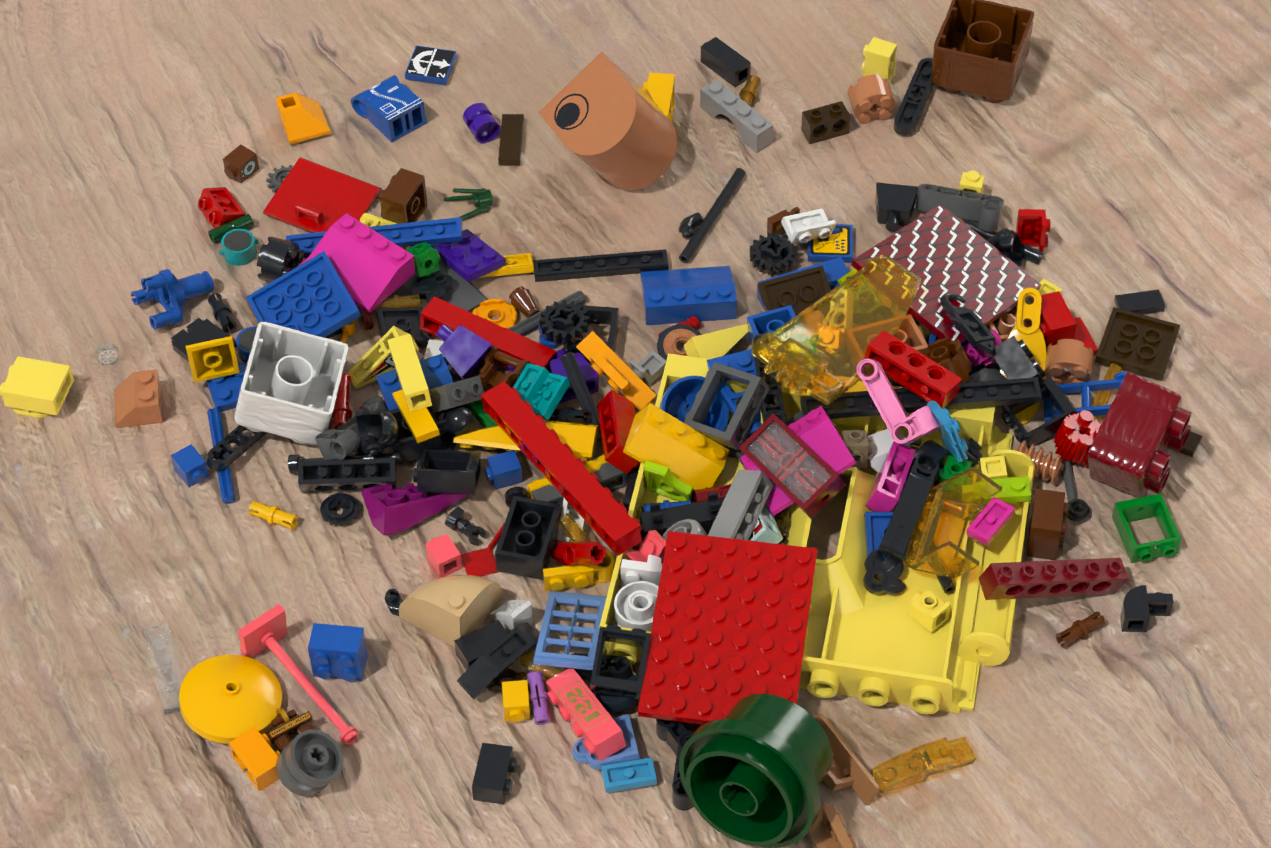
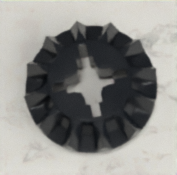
(331, 504)

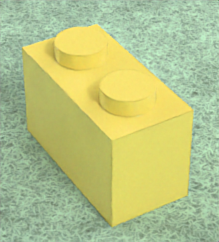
(879, 59)

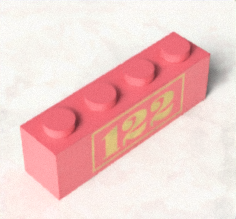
(585, 714)

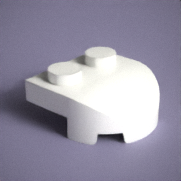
(641, 571)

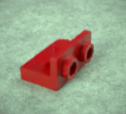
(219, 206)

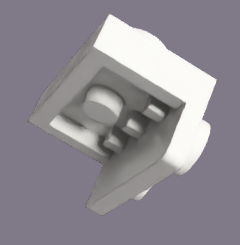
(808, 226)

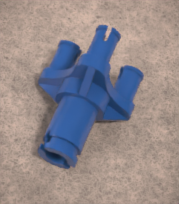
(171, 294)

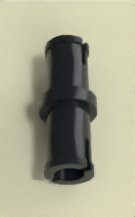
(222, 313)
(571, 415)

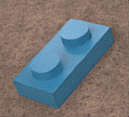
(628, 775)

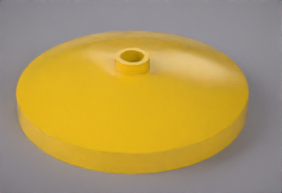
(229, 697)

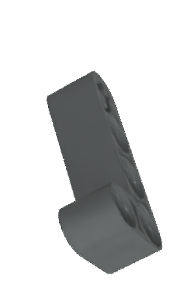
(963, 204)

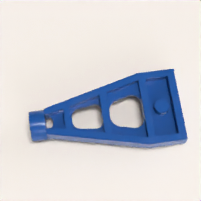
(744, 362)

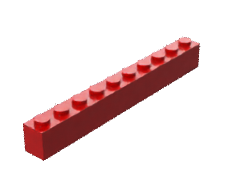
(562, 468)

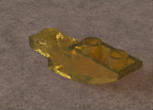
(921, 762)

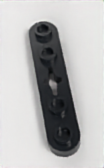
(910, 110)

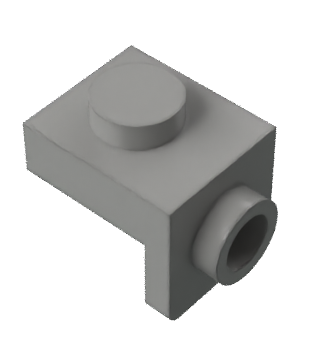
(649, 368)

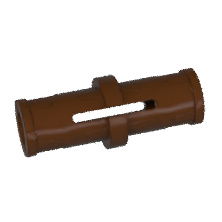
(1080, 629)

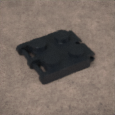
(198, 332)

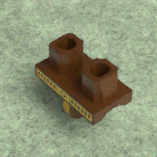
(280, 735)

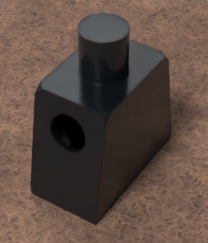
(895, 204)

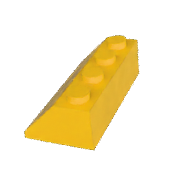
(673, 444)

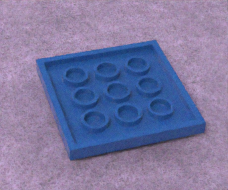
(306, 299)

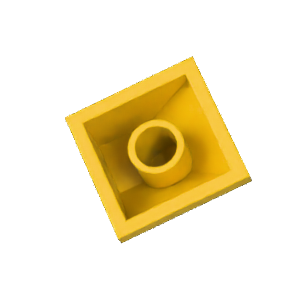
(212, 359)

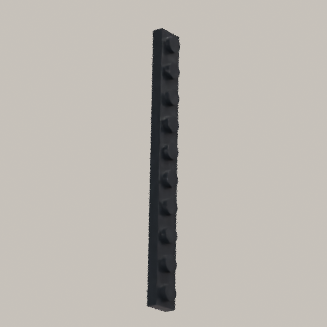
(969, 396)

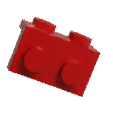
(1032, 228)

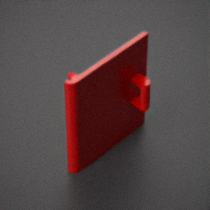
(319, 196)

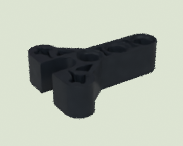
(676, 736)

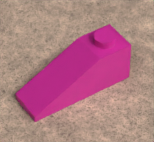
(891, 478)

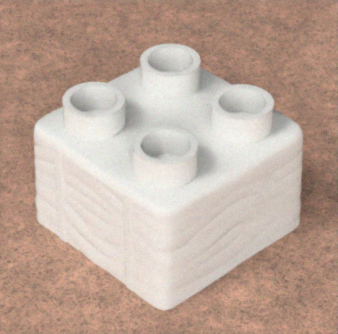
(290, 383)

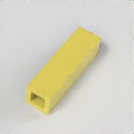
(409, 372)

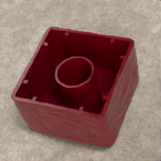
(1137, 435)

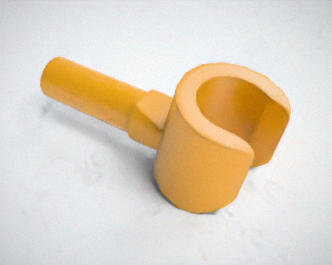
(348, 330)

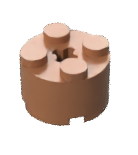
(871, 99)
(1069, 362)

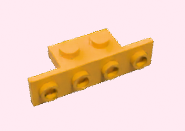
(619, 375)

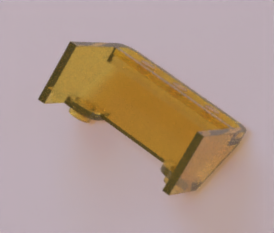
(943, 522)

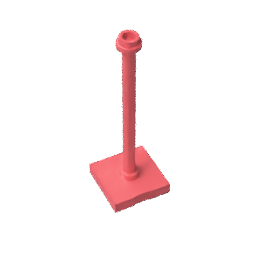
(265, 633)

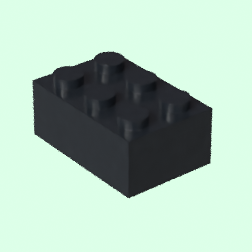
(528, 537)

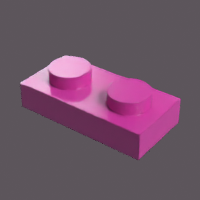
(990, 521)

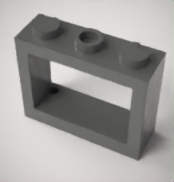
(744, 414)

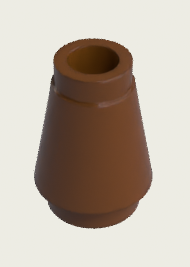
(523, 301)

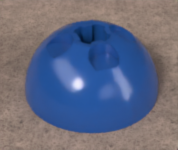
(683, 394)

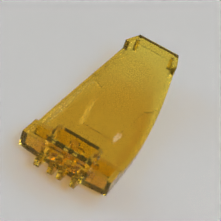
(829, 338)

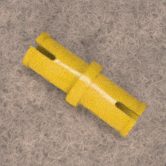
(273, 515)

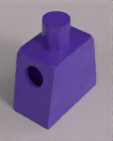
(463, 349)
(588, 373)

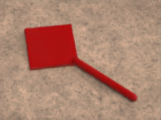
(481, 561)

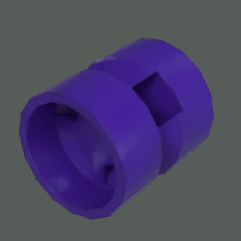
(481, 123)

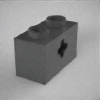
(456, 393)

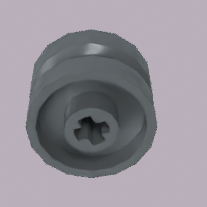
(309, 762)

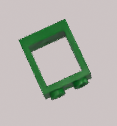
(1141, 509)

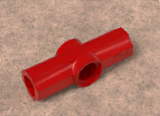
(578, 552)

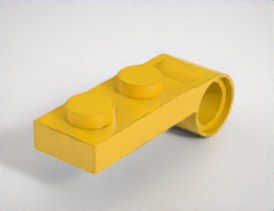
(579, 575)

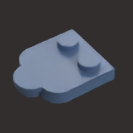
(628, 753)

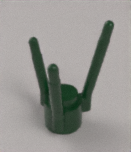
(480, 198)

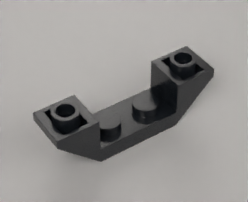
(497, 659)

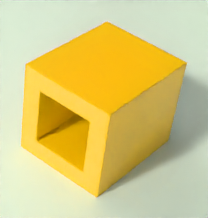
(516, 701)

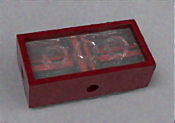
(792, 466)

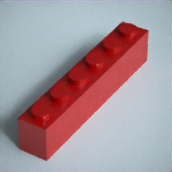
(441, 312)

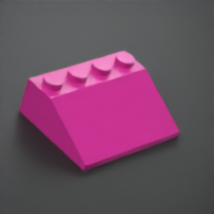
(365, 261)
(824, 439)

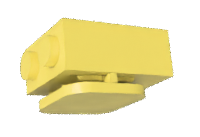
(36, 387)

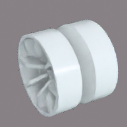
(636, 605)

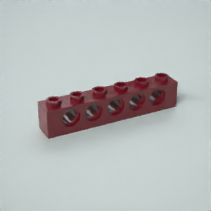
(1053, 578)

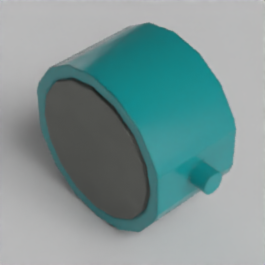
(238, 247)

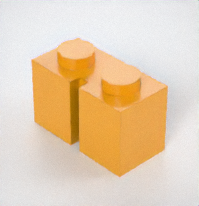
(254, 753)

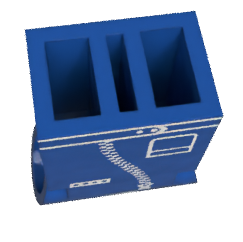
(391, 108)

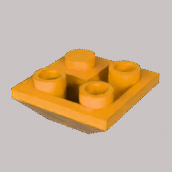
(301, 118)

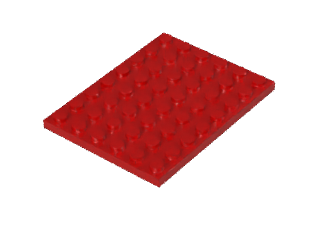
(725, 626)

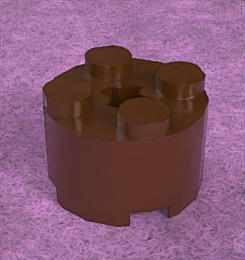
(950, 356)

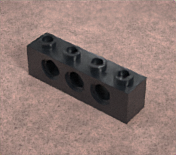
(346, 474)

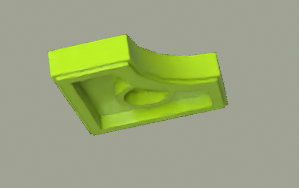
(664, 483)

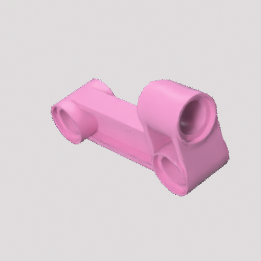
(890, 408)

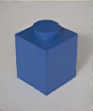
(190, 465)
(504, 470)

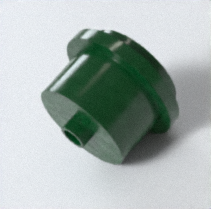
(758, 771)

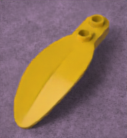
(1032, 337)

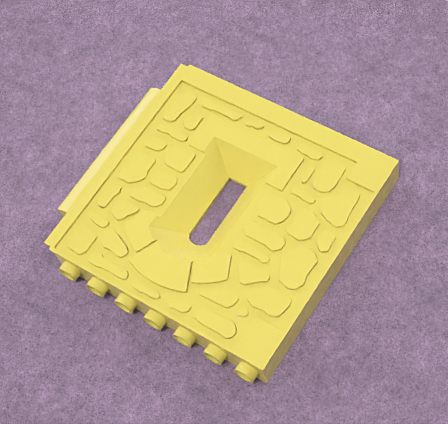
(867, 640)

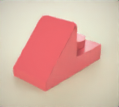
(653, 544)

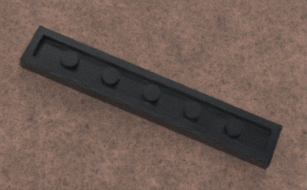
(600, 265)

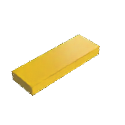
(514, 265)
(418, 421)

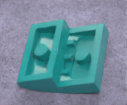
(541, 389)

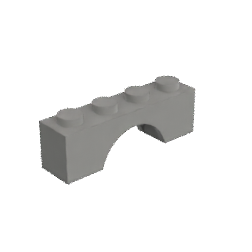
(753, 127)

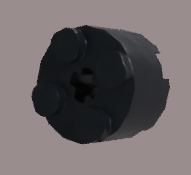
(278, 258)

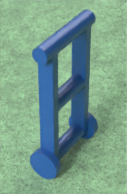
(1085, 389)

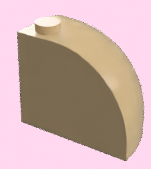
(451, 605)

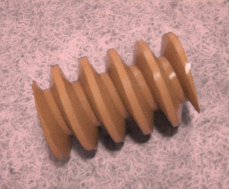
(1043, 464)

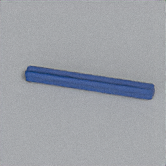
(224, 476)

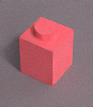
(443, 555)

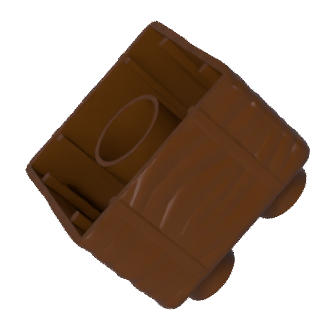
(982, 49)

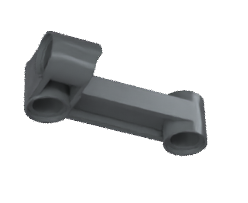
(345, 438)

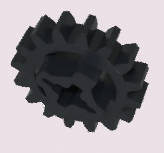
(773, 253)
(564, 322)

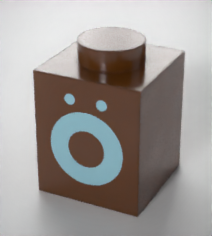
(240, 164)

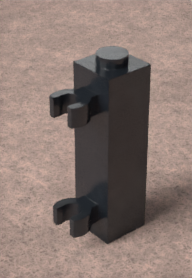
(662, 519)

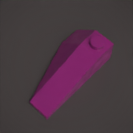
(401, 508)

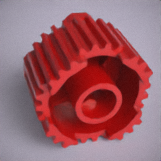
(1076, 437)

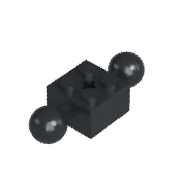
(457, 421)

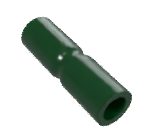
(240, 223)

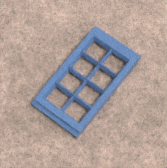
(566, 660)

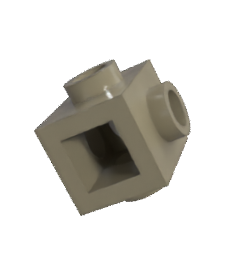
(858, 445)

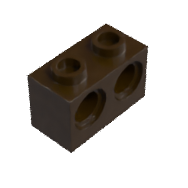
(825, 122)

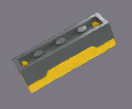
(607, 474)

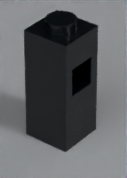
(725, 61)

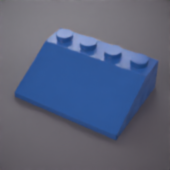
(690, 292)

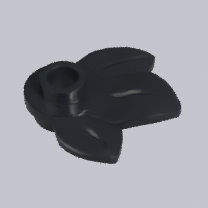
(433, 286)
(885, 571)

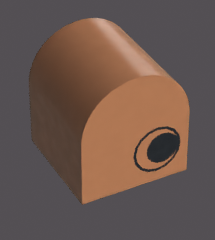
(613, 125)

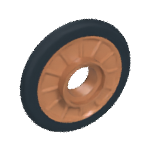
(672, 336)

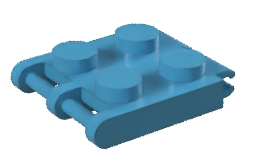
(949, 432)

